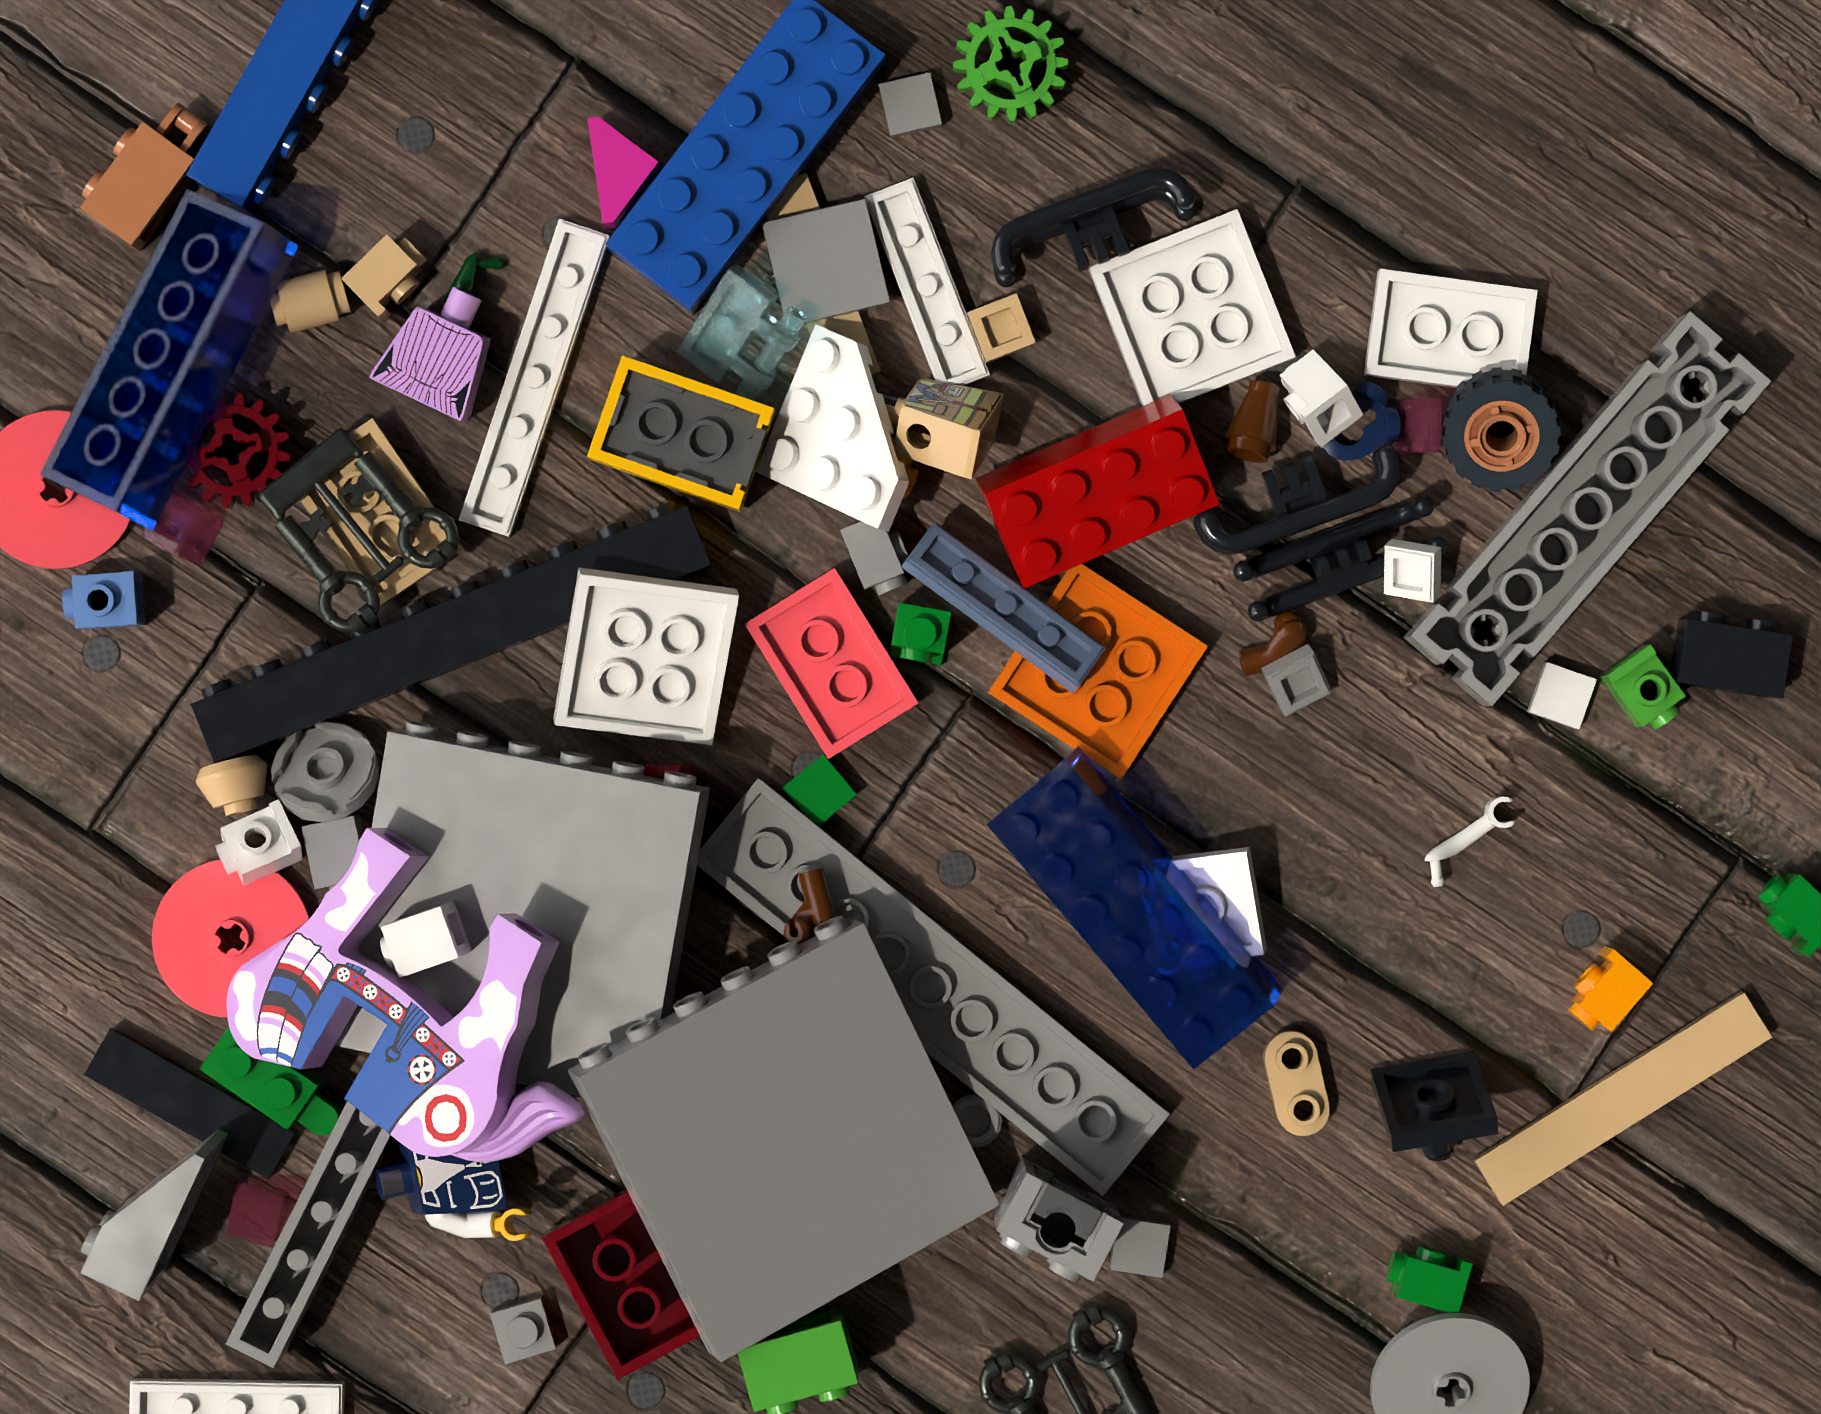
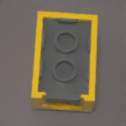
(681, 433)

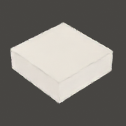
(1412, 570)
(1561, 695)

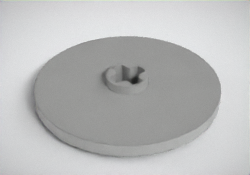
(1446, 1347)

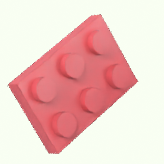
(831, 663)

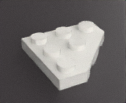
(837, 434)

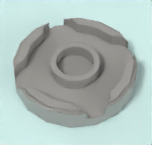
(325, 772)

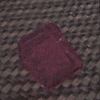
(1419, 426)
(185, 530)
(257, 1213)

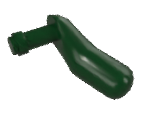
(466, 276)

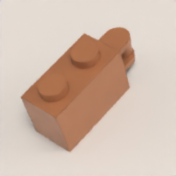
(144, 177)

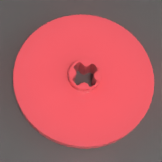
(41, 530)
(189, 926)

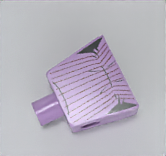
(438, 357)

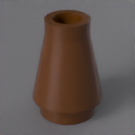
(1255, 424)

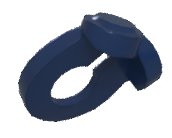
(1383, 430)

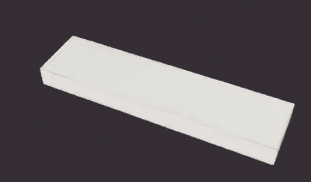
(926, 284)
(235, 1396)

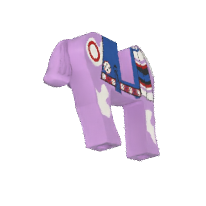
(432, 1076)

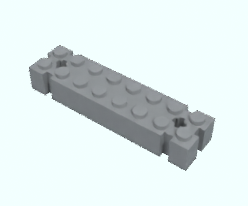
(1587, 508)

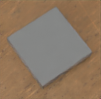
(826, 261)

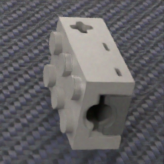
(1057, 1221)

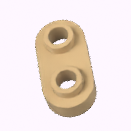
(1296, 1083)

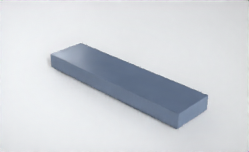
(1003, 607)

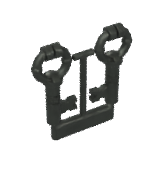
(310, 474)
(1108, 1359)

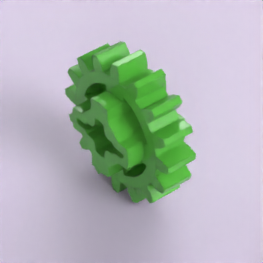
(1032, 55)

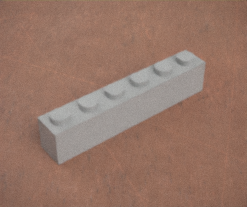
(310, 1237)

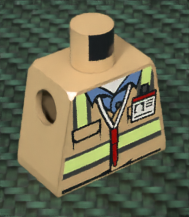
(945, 425)

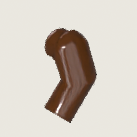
(1288, 636)
(814, 910)

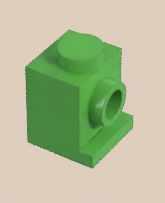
(1624, 684)

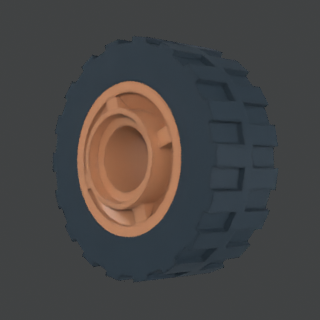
(1506, 460)

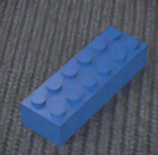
(746, 152)

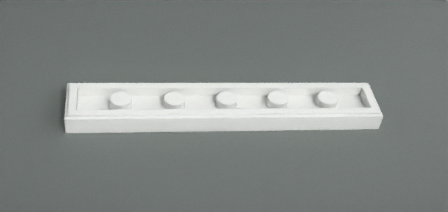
(534, 378)

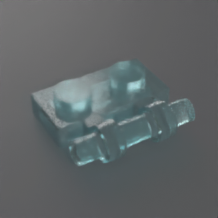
(729, 323)

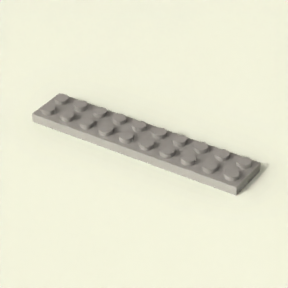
(954, 999)

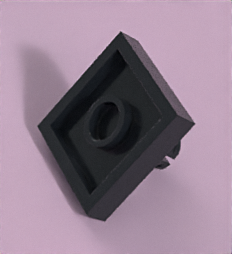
(1434, 1104)

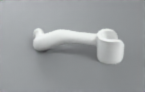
(1465, 838)

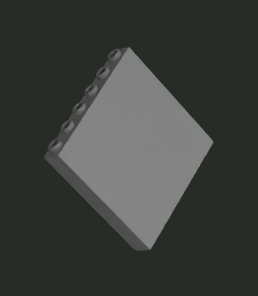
(567, 846)
(783, 1136)

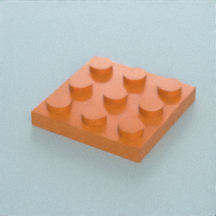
(1125, 688)

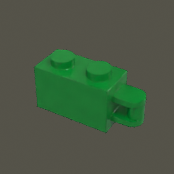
(274, 1089)

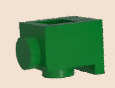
(920, 634)
(1793, 911)
(1428, 1278)

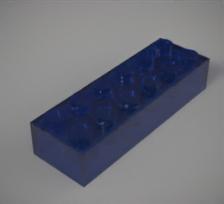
(169, 359)
(1135, 908)

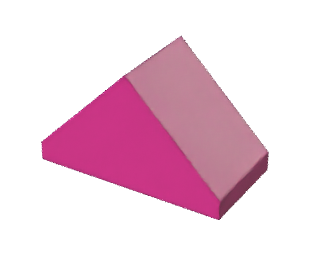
(620, 170)

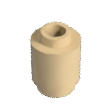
(310, 300)

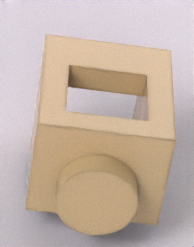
(386, 274)

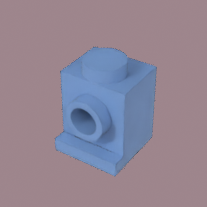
(124, 605)

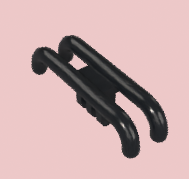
(1090, 219)
(1301, 504)
(1337, 558)

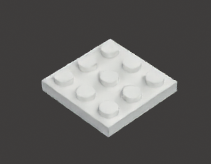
(1192, 311)
(645, 656)

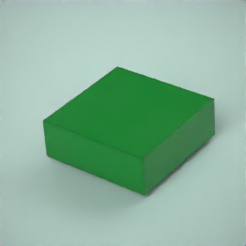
(819, 790)

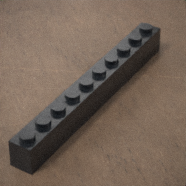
(439, 637)

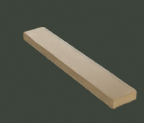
(1622, 1098)

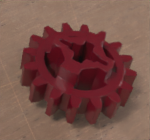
(240, 474)

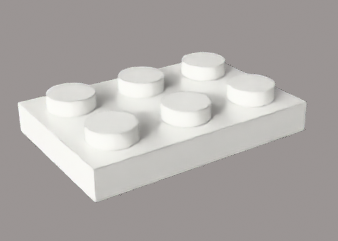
(1446, 328)

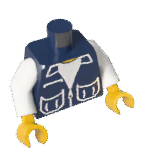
(452, 1194)

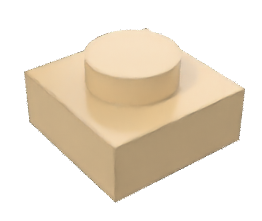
(1001, 328)

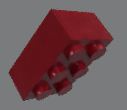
(620, 1284)

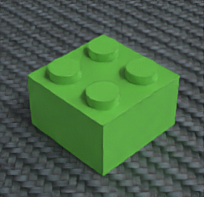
(801, 1362)

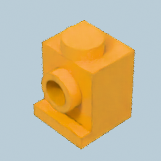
(1608, 991)

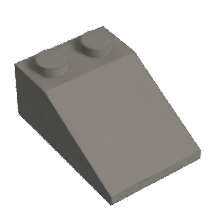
(138, 1239)

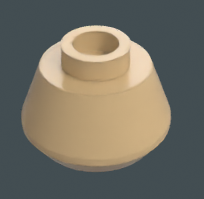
(234, 783)

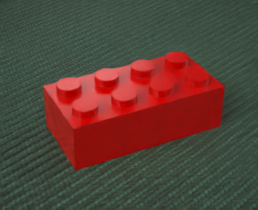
(1097, 491)

